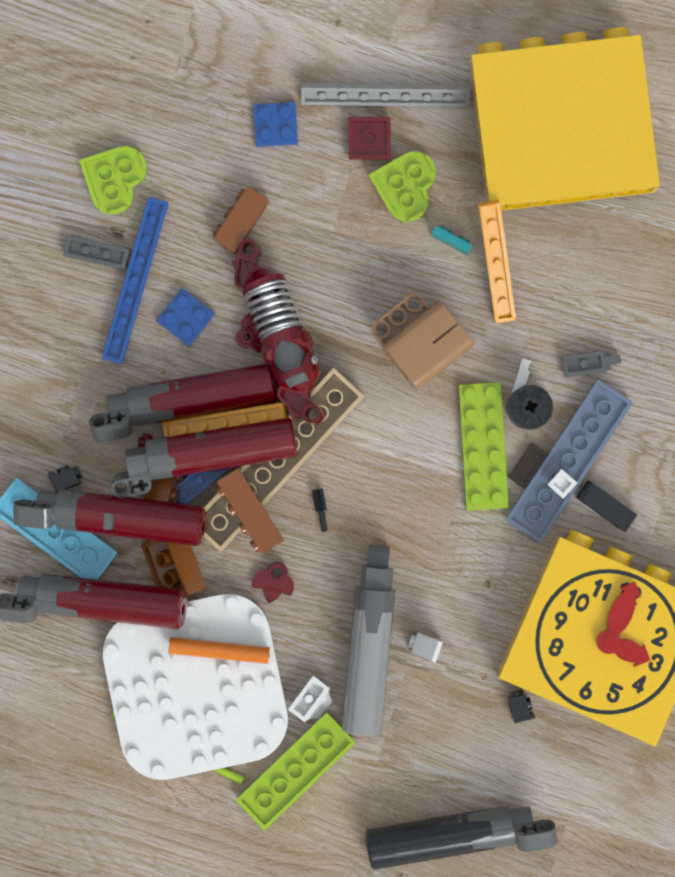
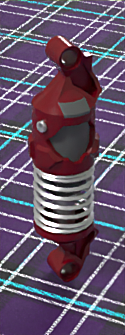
(283, 338)

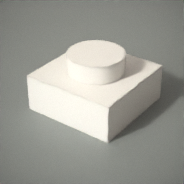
(562, 483)

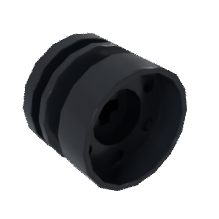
(519, 400)

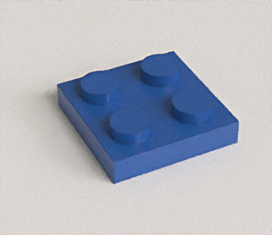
(275, 124)
(185, 317)

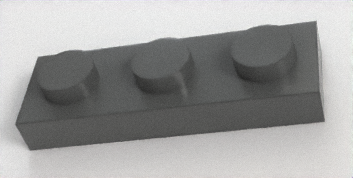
(96, 252)

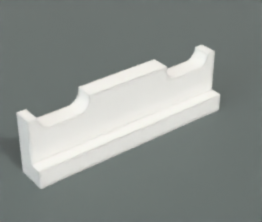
(522, 375)

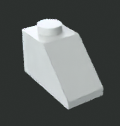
(425, 646)

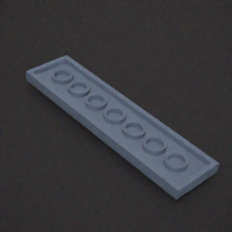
(572, 453)

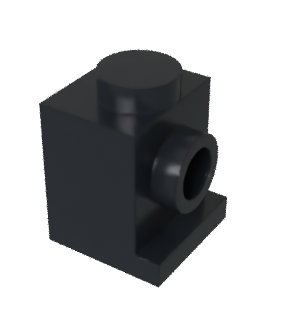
(65, 477)
(520, 706)

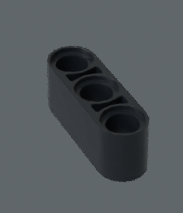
(606, 506)

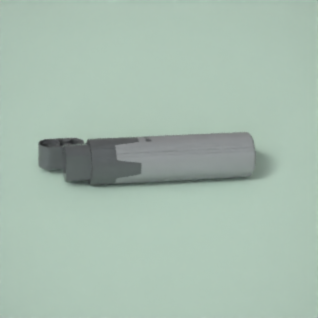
(369, 646)

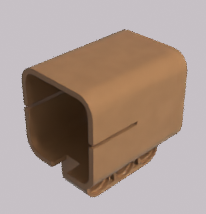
(411, 340)

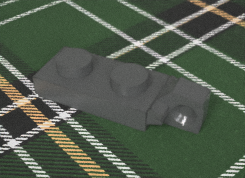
(588, 363)

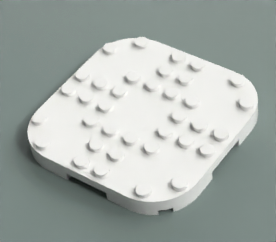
(189, 710)

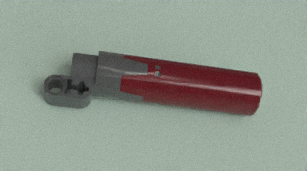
(184, 399)
(95, 601)

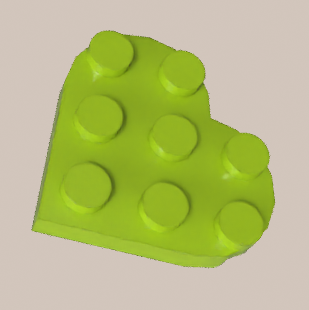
(113, 176)
(404, 185)

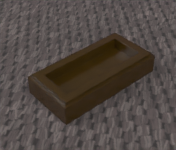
(528, 465)

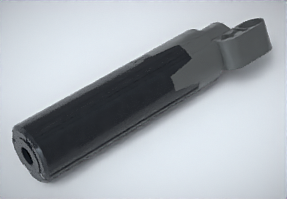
(458, 836)

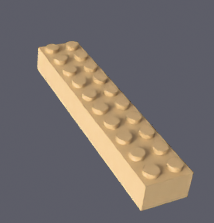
(337, 400)

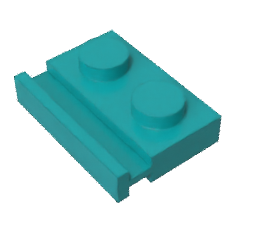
(458, 243)

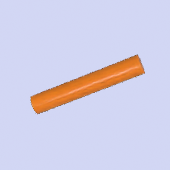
(219, 650)

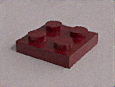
(369, 138)

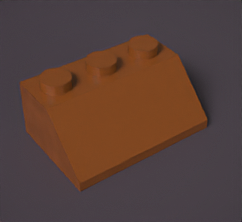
(173, 566)

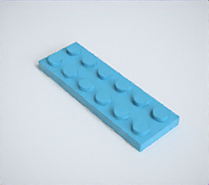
(76, 550)

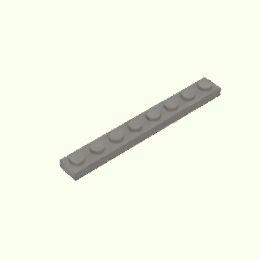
(385, 94)

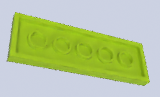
(483, 446)
(295, 771)

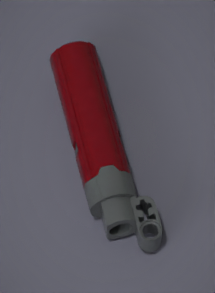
(205, 452)
(113, 516)

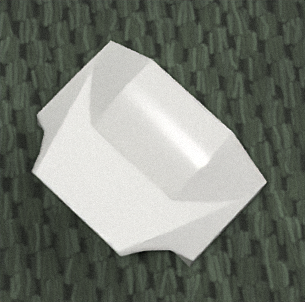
(311, 700)

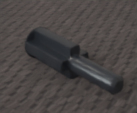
(320, 507)

